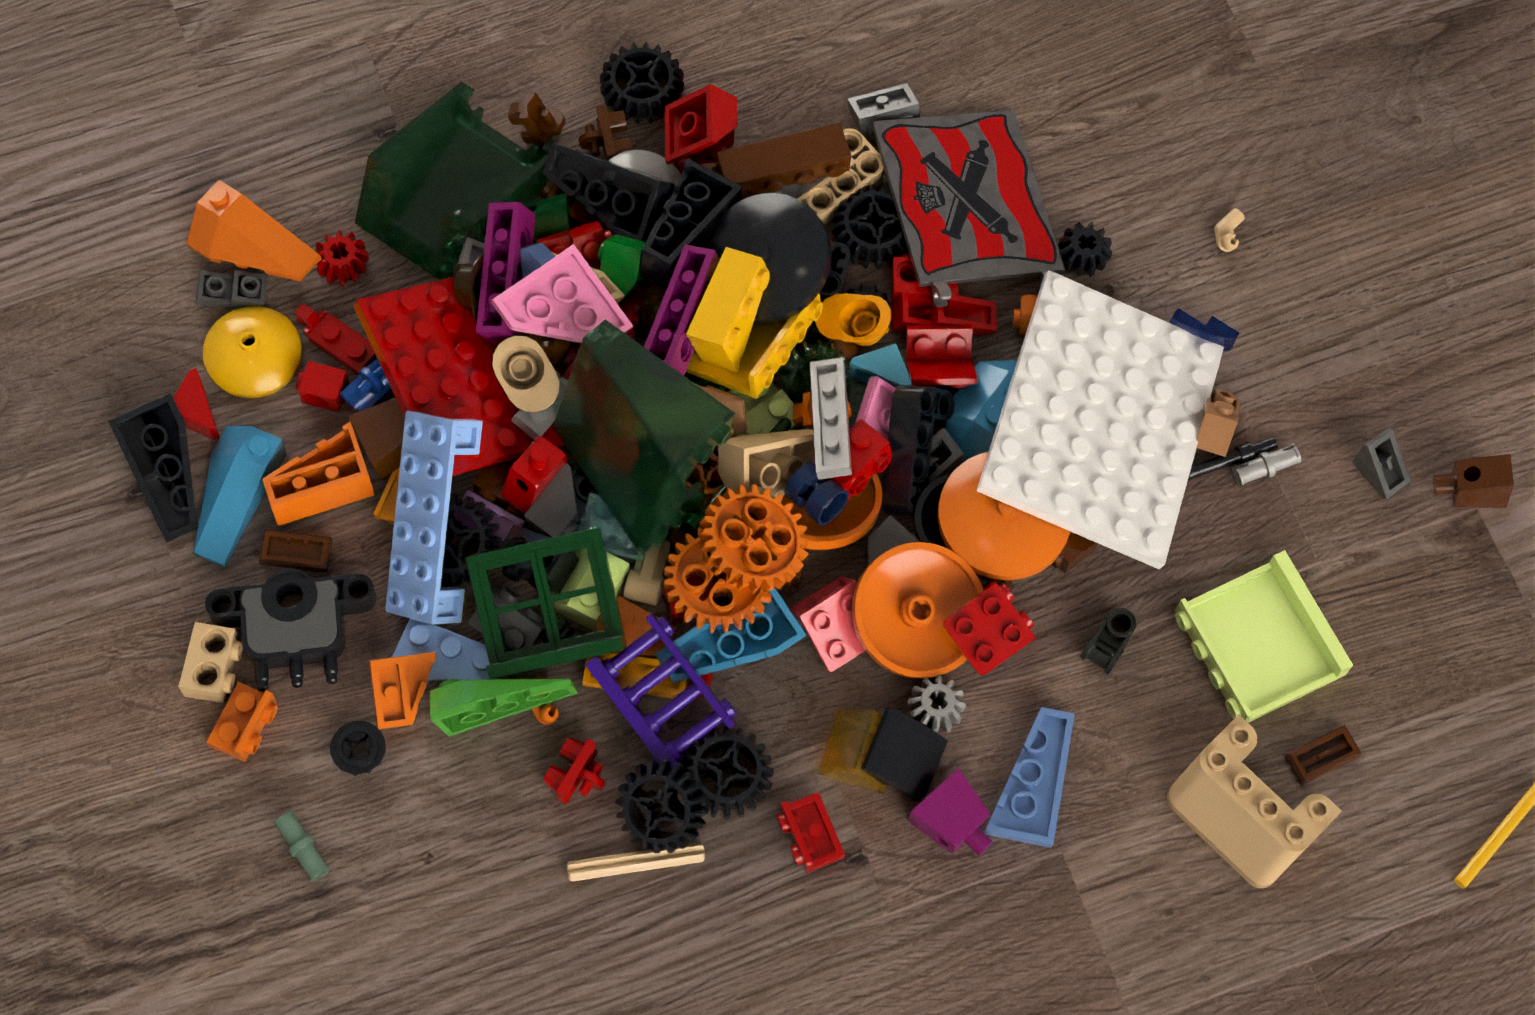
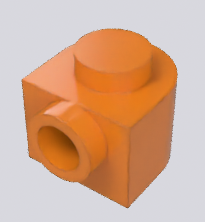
(1022, 316)

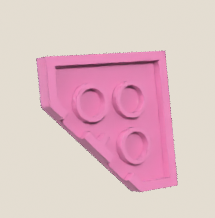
(560, 300)

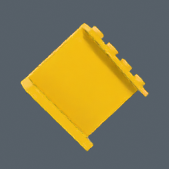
(765, 352)

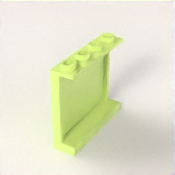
(1263, 639)

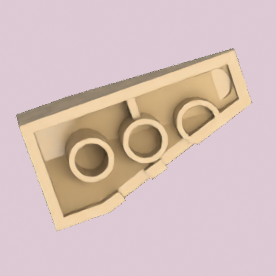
(765, 459)

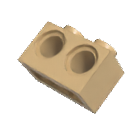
(201, 662)

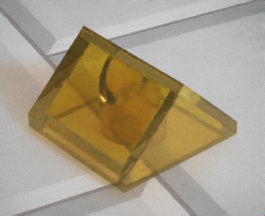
(848, 747)

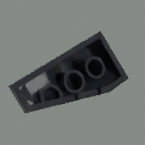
(617, 195)
(158, 455)

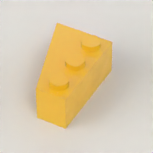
(728, 309)

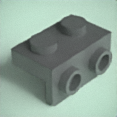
(518, 627)

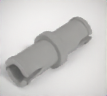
(1266, 464)

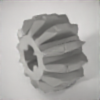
(930, 693)

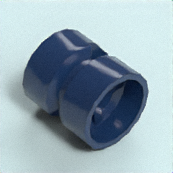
(820, 497)

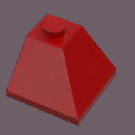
(698, 121)

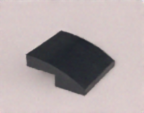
(904, 754)

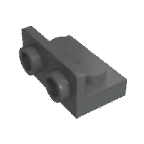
(881, 105)

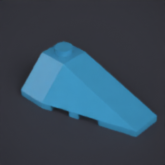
(234, 488)
(719, 650)

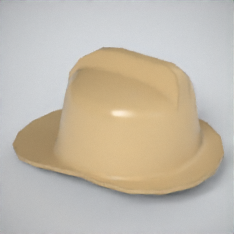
(525, 374)

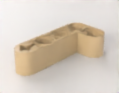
(827, 191)

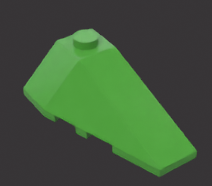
(473, 703)

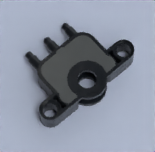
(294, 635)

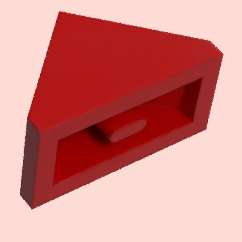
(195, 406)

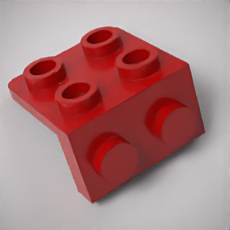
(990, 628)

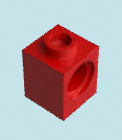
(322, 386)

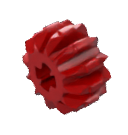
(345, 268)

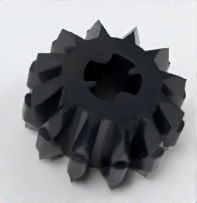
(1085, 249)

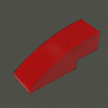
(920, 310)

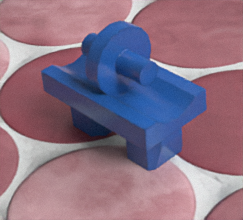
(368, 388)

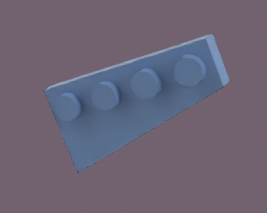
(1034, 789)

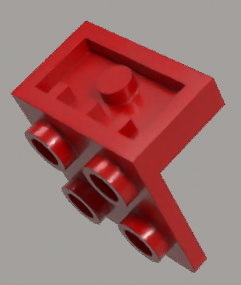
(940, 355)

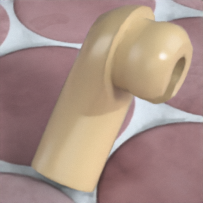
(1225, 230)

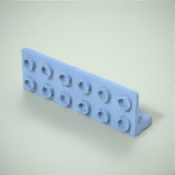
(422, 517)

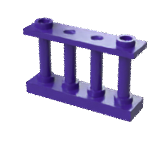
(627, 698)

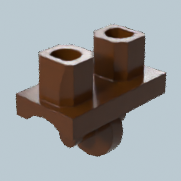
(537, 120)
(607, 123)

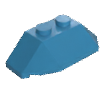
(980, 407)

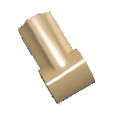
(646, 578)

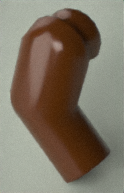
(849, 348)

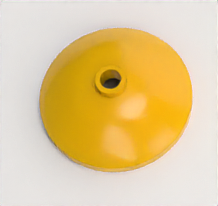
(256, 368)

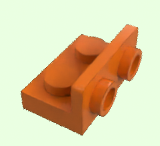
(242, 721)

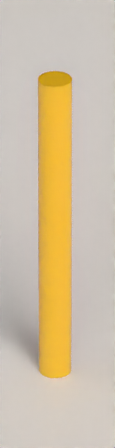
(1496, 839)

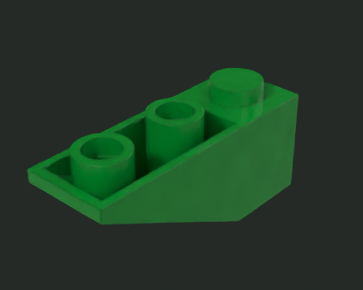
(622, 262)

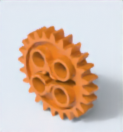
(734, 556)
(691, 563)

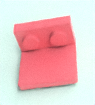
(830, 623)

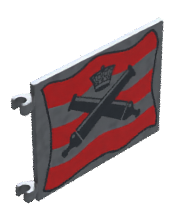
(966, 199)

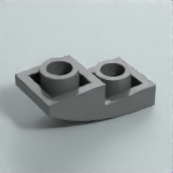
(231, 291)

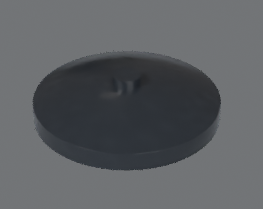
(790, 243)

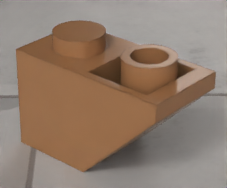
(1218, 422)

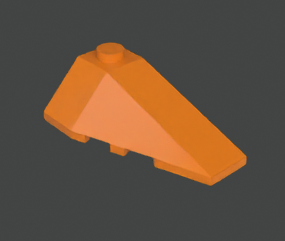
(239, 232)

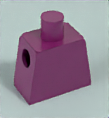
(953, 816)

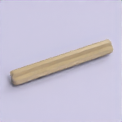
(633, 862)

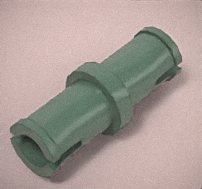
(301, 846)

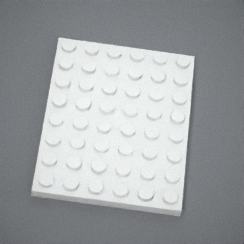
(1101, 420)

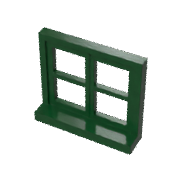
(557, 649)

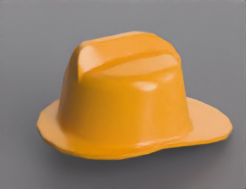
(854, 318)

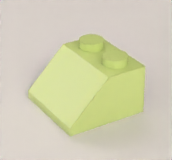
(586, 608)

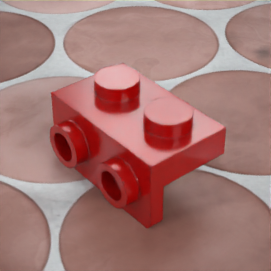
(869, 455)
(811, 832)

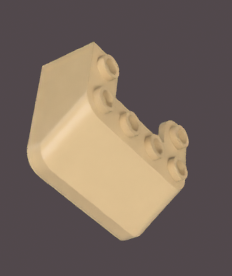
(1241, 813)

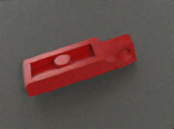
(336, 338)

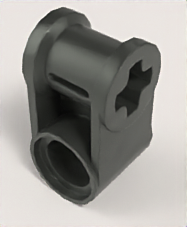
(1107, 644)

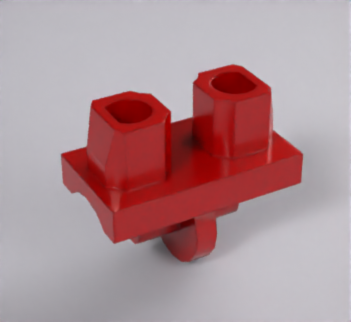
(581, 756)

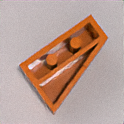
(319, 480)

